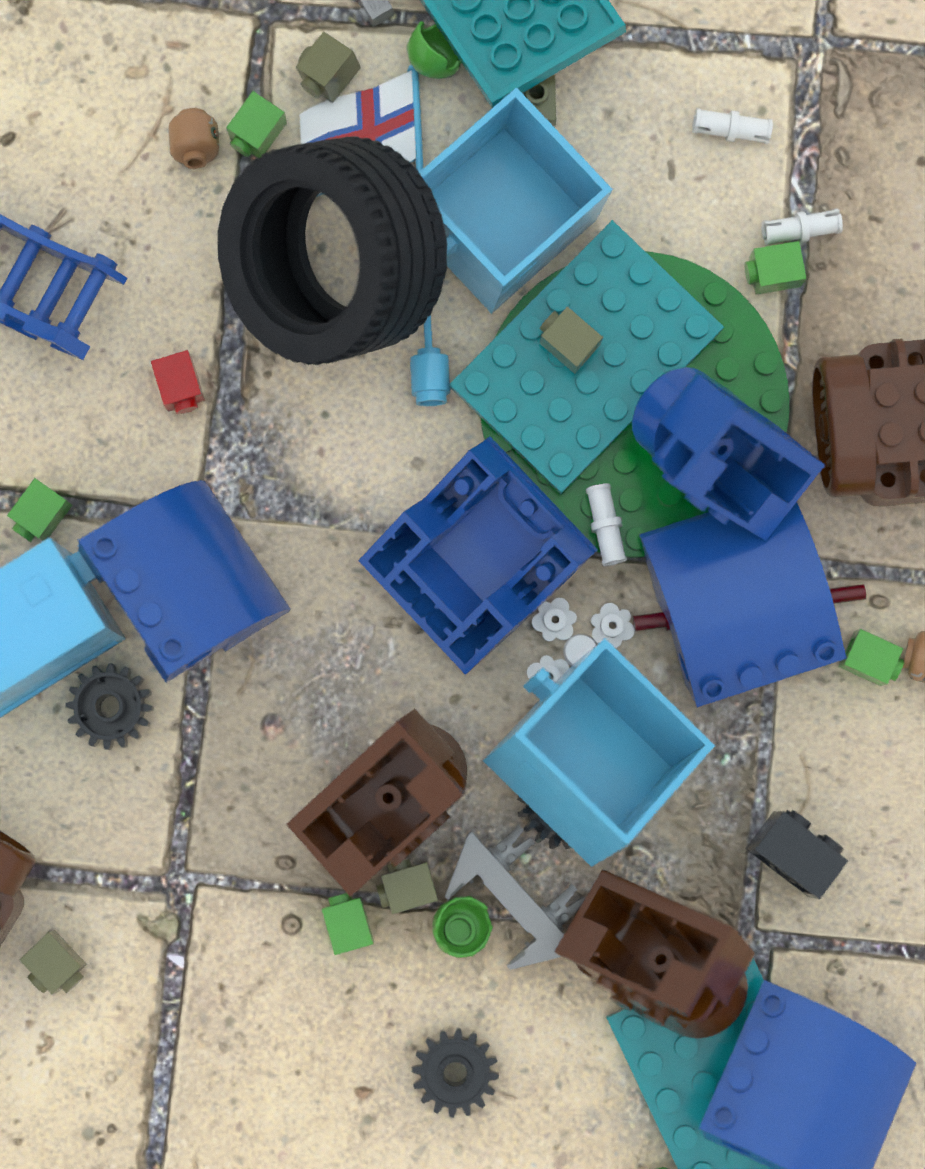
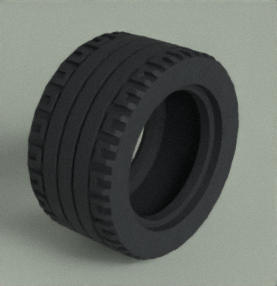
(268, 262)

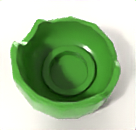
(431, 53)
(462, 926)

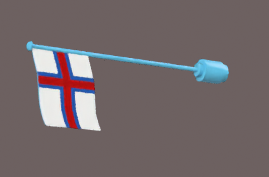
(394, 118)

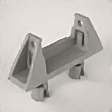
(494, 869)

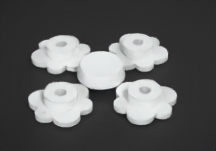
(579, 644)

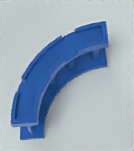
(37, 323)

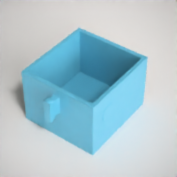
(511, 198)
(48, 622)
(598, 752)

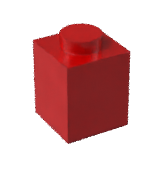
(178, 382)

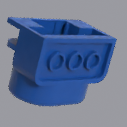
(722, 451)

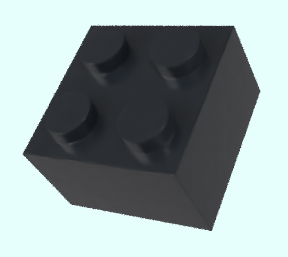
(797, 853)

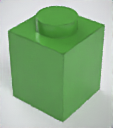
(255, 126)
(775, 268)
(38, 511)
(872, 658)
(347, 923)

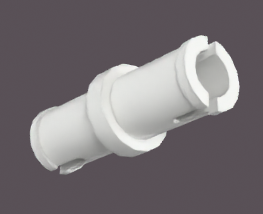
(732, 126)
(802, 227)
(606, 524)

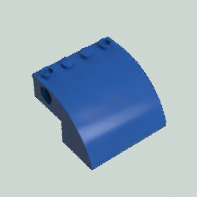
(477, 555)
(183, 576)
(742, 604)
(806, 1087)

